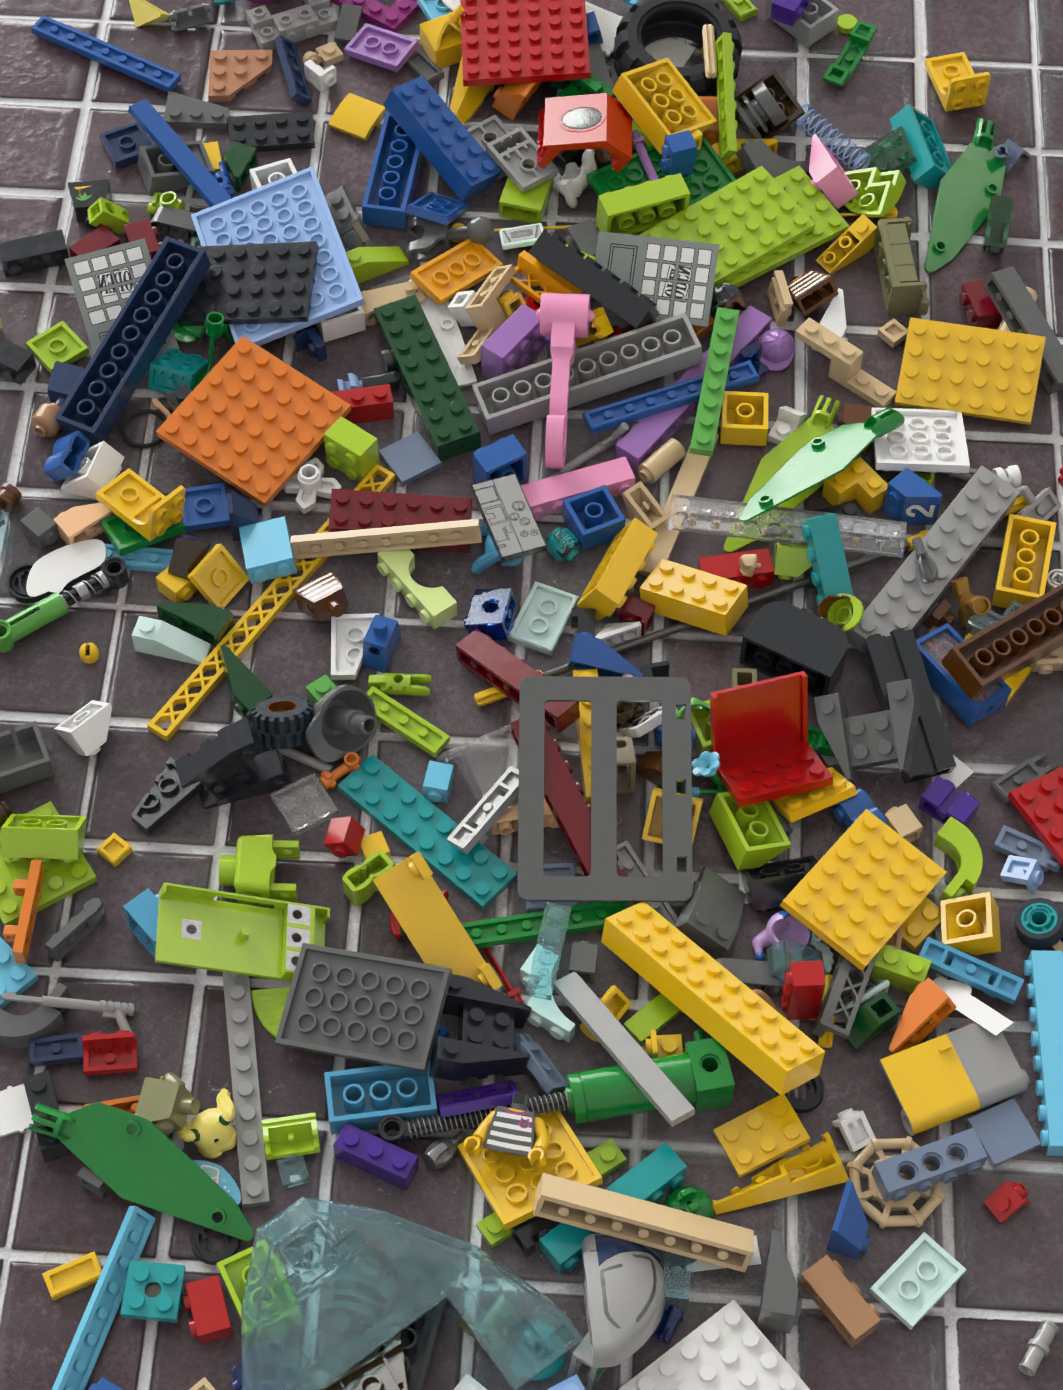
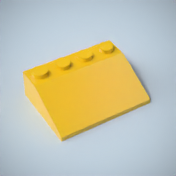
(661, 101)

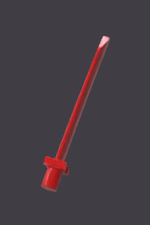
(513, 993)

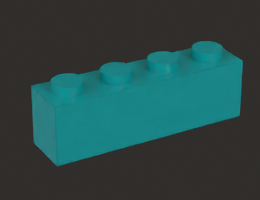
(826, 555)

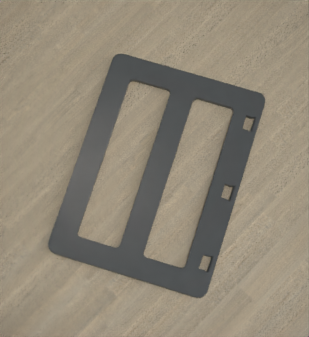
(604, 882)

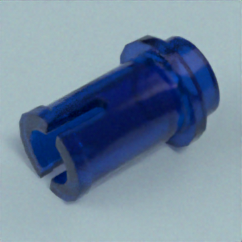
(670, 1321)

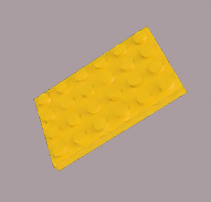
(970, 370)
(863, 889)

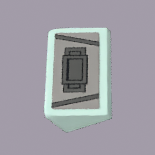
(520, 236)
(872, 990)

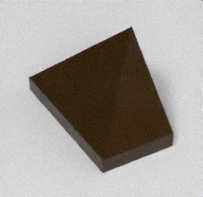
(187, 555)

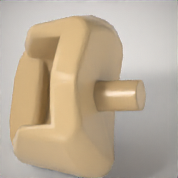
(748, 563)

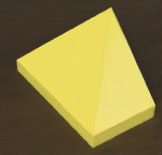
(146, 13)

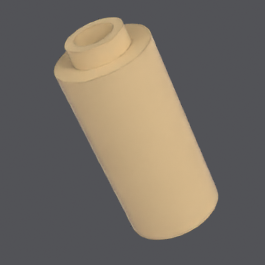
(661, 461)

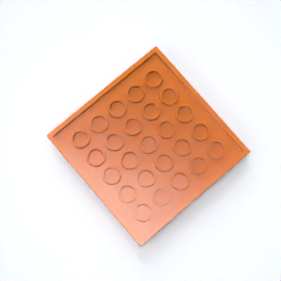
(253, 421)

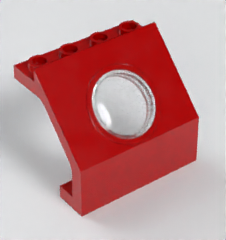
(584, 124)

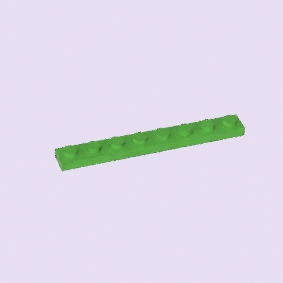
(714, 382)

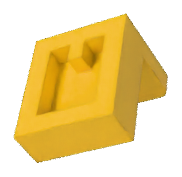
(663, 1045)

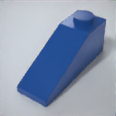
(594, 653)

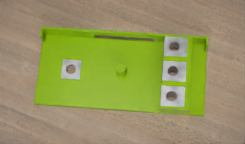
(235, 935)

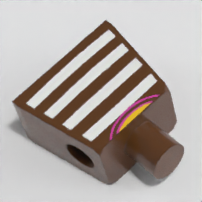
(811, 290)
(322, 597)

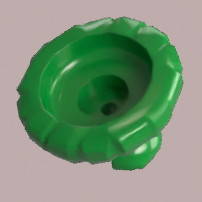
(698, 1201)

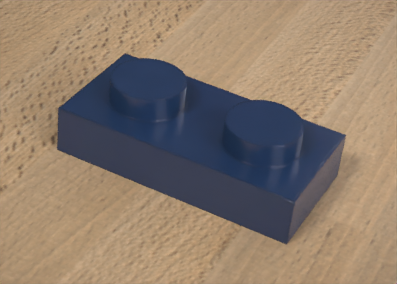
(56, 1049)

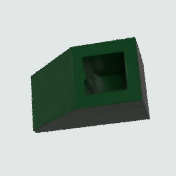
(873, 1020)

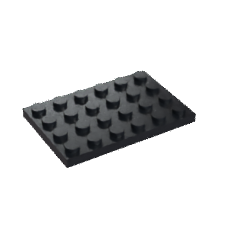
(255, 284)

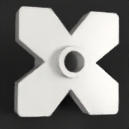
(310, 484)

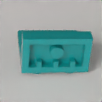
(174, 369)

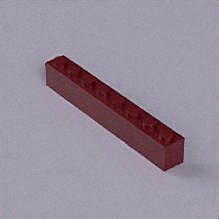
(566, 800)

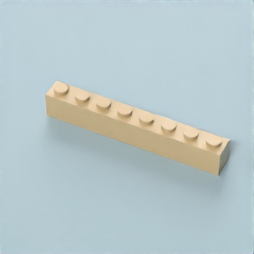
(643, 1222)

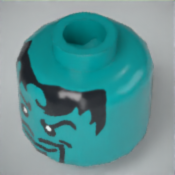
(562, 544)

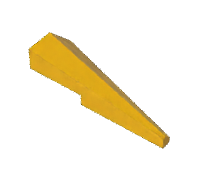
(467, 99)
(804, 1172)

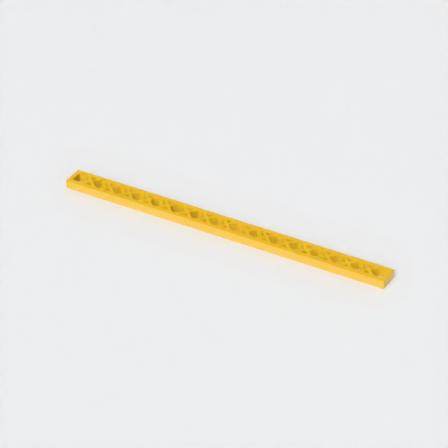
(252, 633)

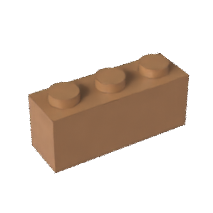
(840, 1300)

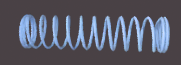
(858, 158)

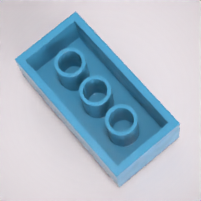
(371, 1093)

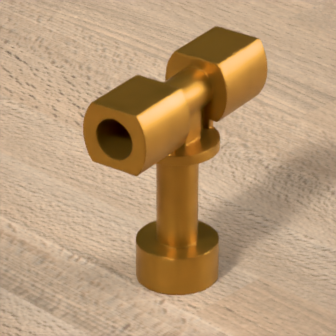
(968, 603)

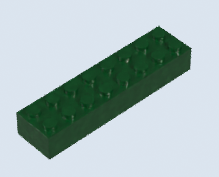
(427, 378)

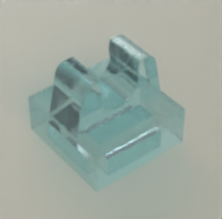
(293, 1171)

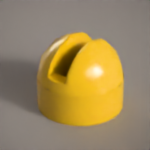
(94, 653)

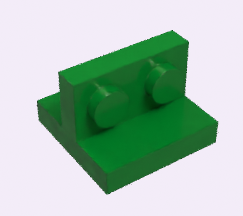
(586, 86)

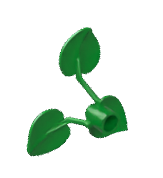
(214, 328)

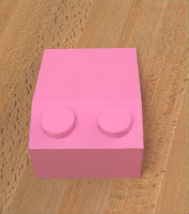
(829, 175)

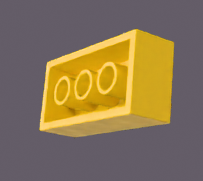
(1023, 561)
(618, 568)
(695, 596)

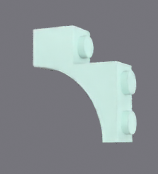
(545, 1012)

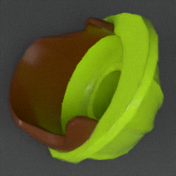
(842, 610)

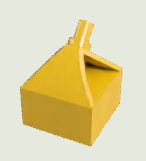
(443, 38)

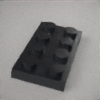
(273, 131)

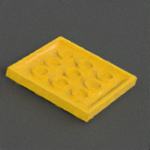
(511, 1181)

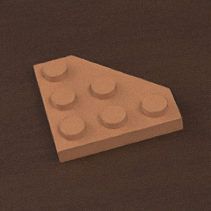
(236, 71)

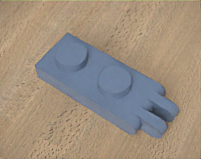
(1021, 845)
(540, 1065)

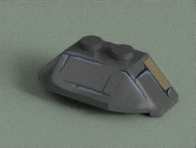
(347, 219)

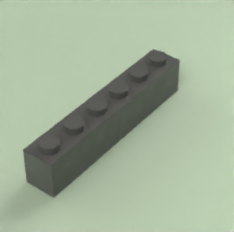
(1025, 317)

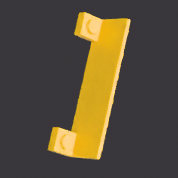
(431, 921)

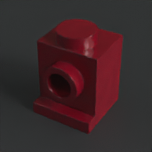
(637, 610)

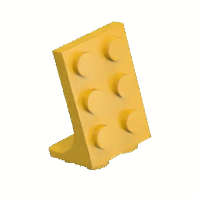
(956, 81)
(142, 504)

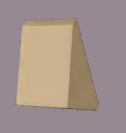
(643, 506)

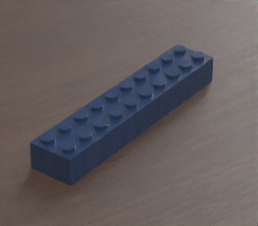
(133, 340)

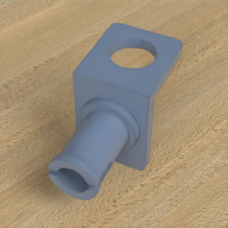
(1010, 153)

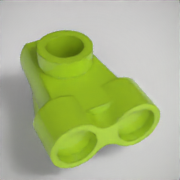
(165, 199)

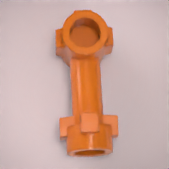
(351, 763)

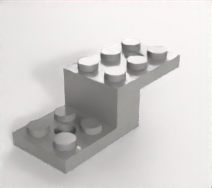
(512, 152)

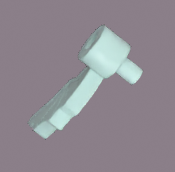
(827, 954)

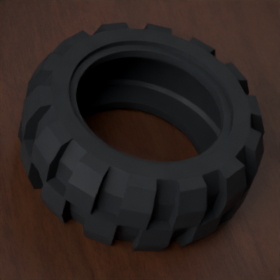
(673, 18)

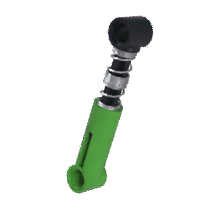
(112, 575)

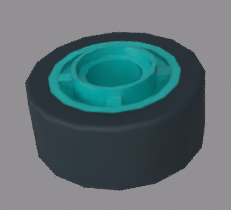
(1036, 911)

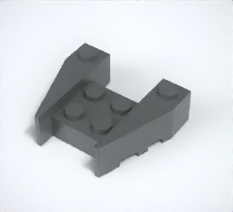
(872, 737)

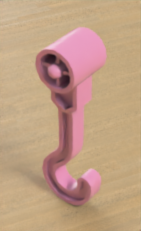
(564, 320)

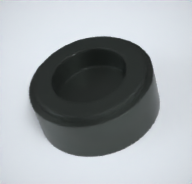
(387, 360)

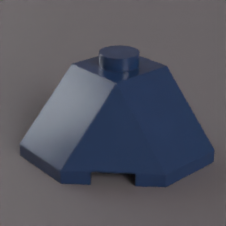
(241, 512)

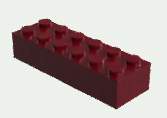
(384, 509)

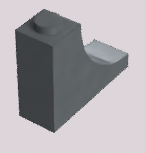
(757, 154)

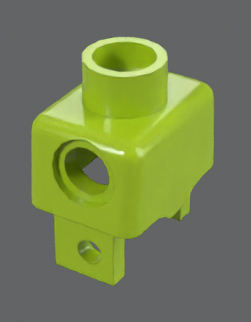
(254, 868)

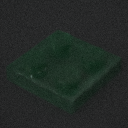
(892, 152)

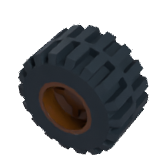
(282, 721)

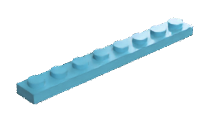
(104, 1301)

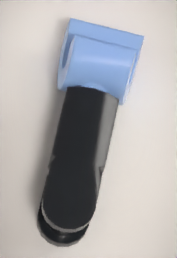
(391, 378)

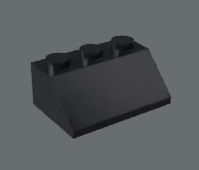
(773, 881)

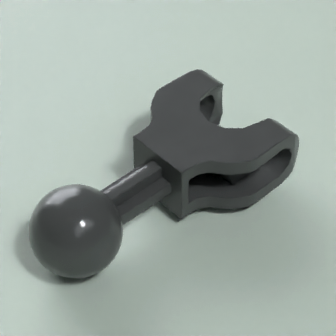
(437, 236)

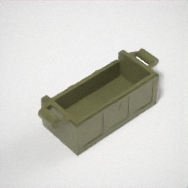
(897, 270)

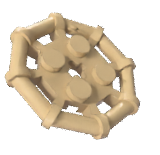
(914, 1218)

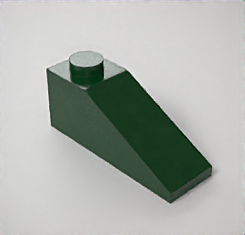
(200, 620)
(243, 685)

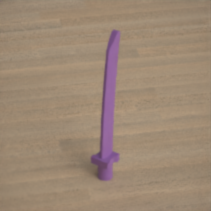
(638, 143)

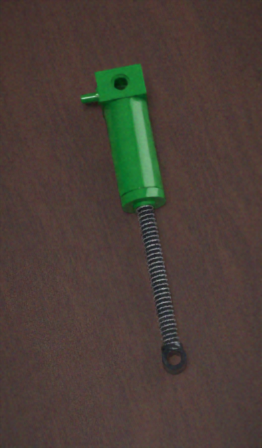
(603, 1093)

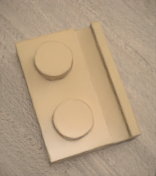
(780, 298)

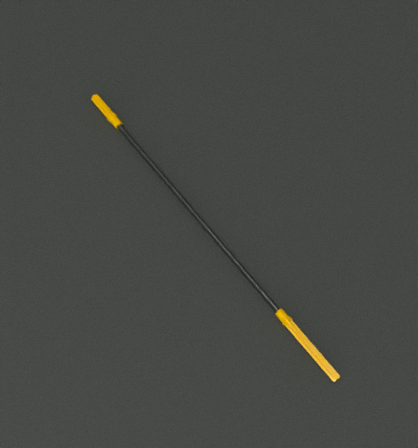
(492, 694)

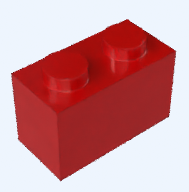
(208, 1310)

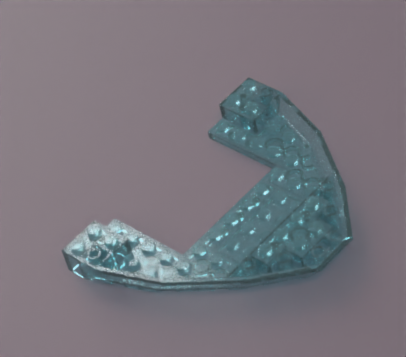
(348, 1278)

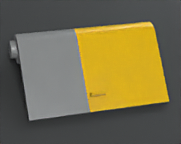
(953, 1076)

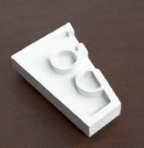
(347, 644)

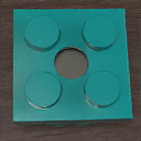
(153, 1291)

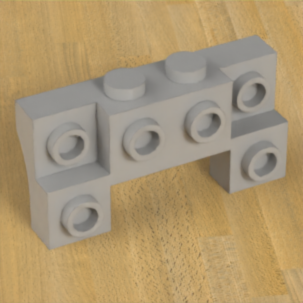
(294, 24)

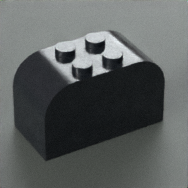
(792, 640)

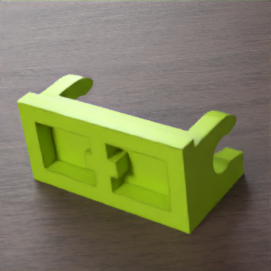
(291, 1136)

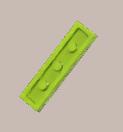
(408, 723)

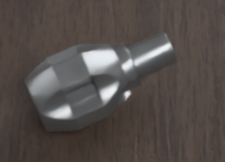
(442, 1151)

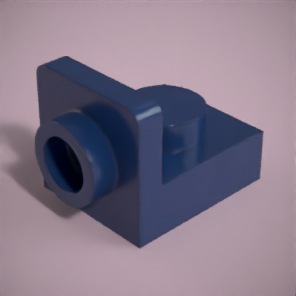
(312, 341)

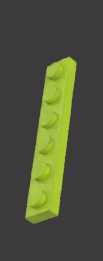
(725, 95)
(606, 1159)

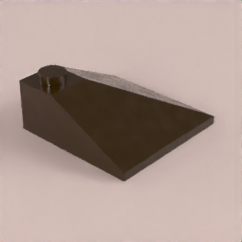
(782, 96)

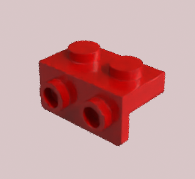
(110, 1053)

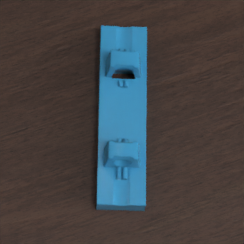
(971, 971)

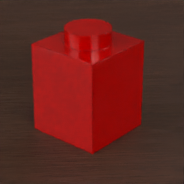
(344, 837)

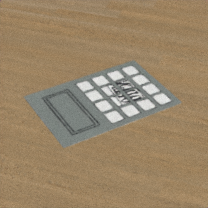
(668, 271)
(104, 284)

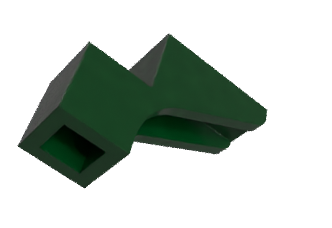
(997, 224)

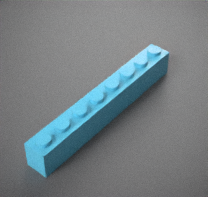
(1046, 1014)

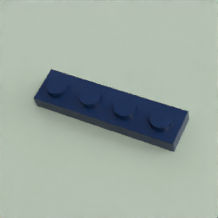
(293, 70)

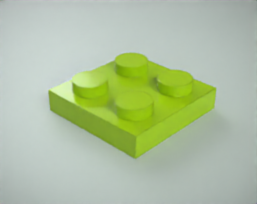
(57, 344)

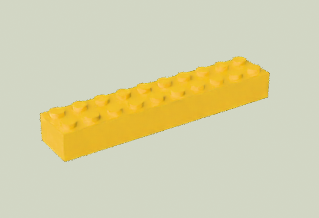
(713, 997)

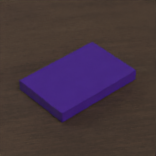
(475, 1098)

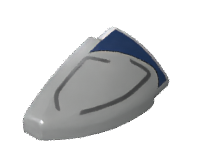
(621, 1296)

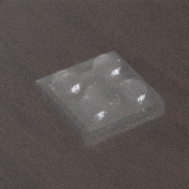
(304, 804)

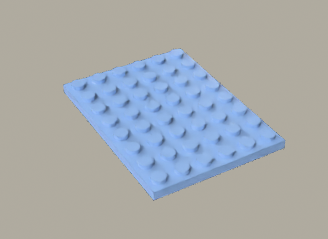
(281, 213)

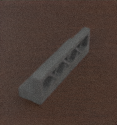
(832, 998)

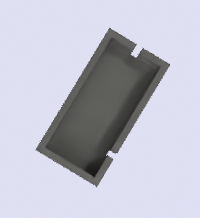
(24, 762)

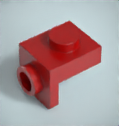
(1007, 1200)

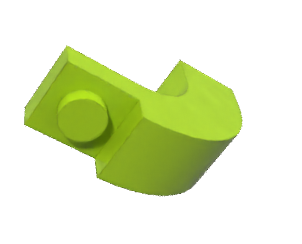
(965, 851)

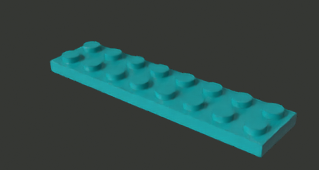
(425, 830)

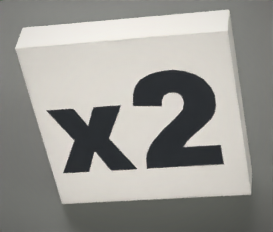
(644, 723)

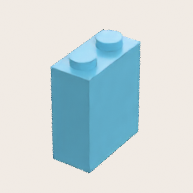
(267, 550)

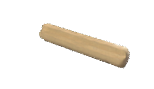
(709, 51)

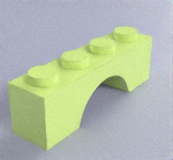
(433, 604)

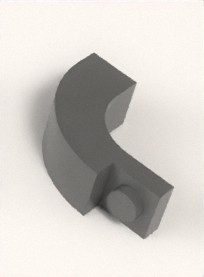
(43, 1022)

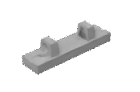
(486, 812)

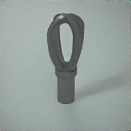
(922, 554)

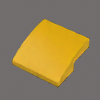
(357, 116)

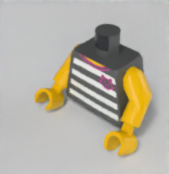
(512, 1131)

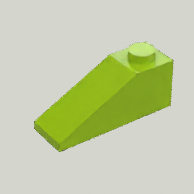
(375, 261)

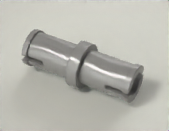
(1038, 1348)

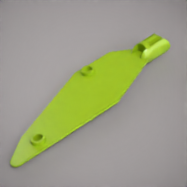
(772, 462)

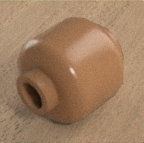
(44, 420)

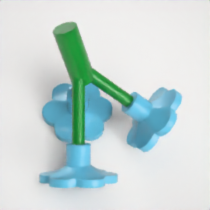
(706, 766)

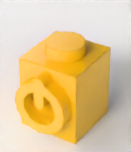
(510, 302)

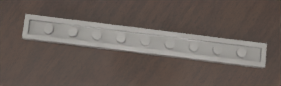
(246, 1091)

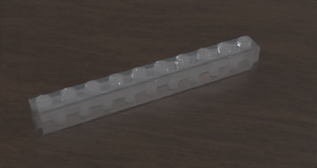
(783, 525)

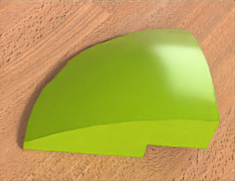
(876, 191)

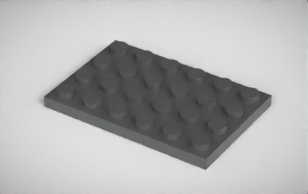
(364, 1007)

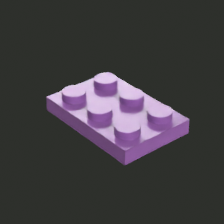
(381, 47)

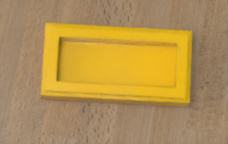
(72, 1276)

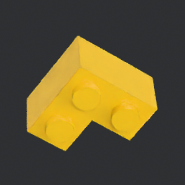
(859, 483)

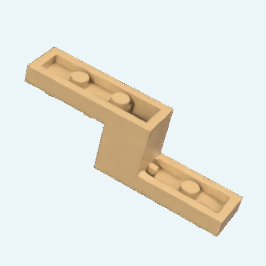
(486, 312)
(845, 363)

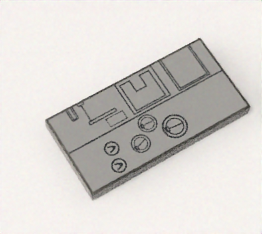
(508, 518)

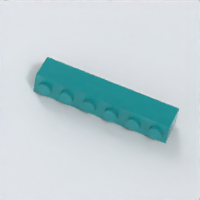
(644, 1181)

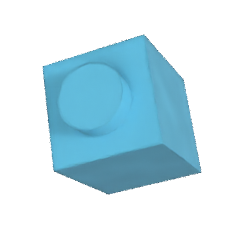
(438, 781)

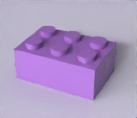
(512, 344)

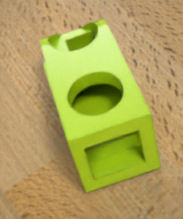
(108, 214)

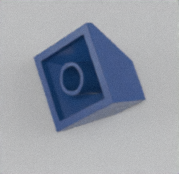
(850, 1226)

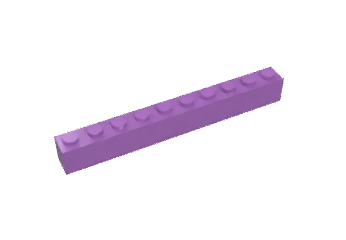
(657, 429)

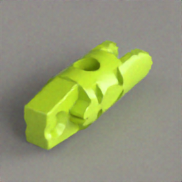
(401, 683)

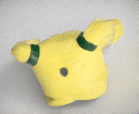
(212, 1125)

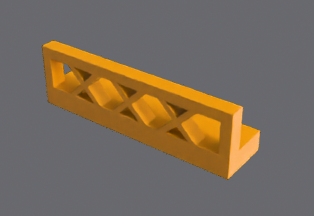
(540, 275)

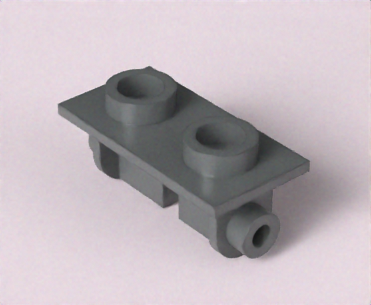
(182, 19)

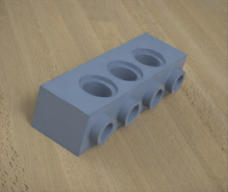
(963, 1144)

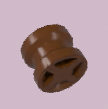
(8, 496)

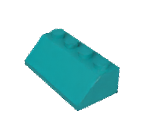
(927, 145)

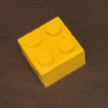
(744, 418)
(653, 824)

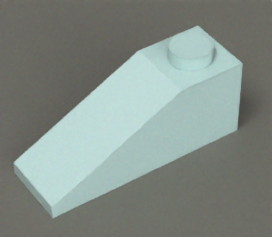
(167, 641)

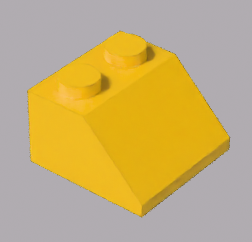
(971, 924)

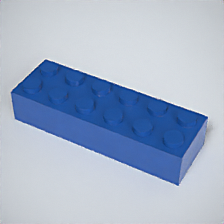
(442, 138)
(391, 178)

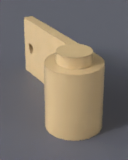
(388, 294)

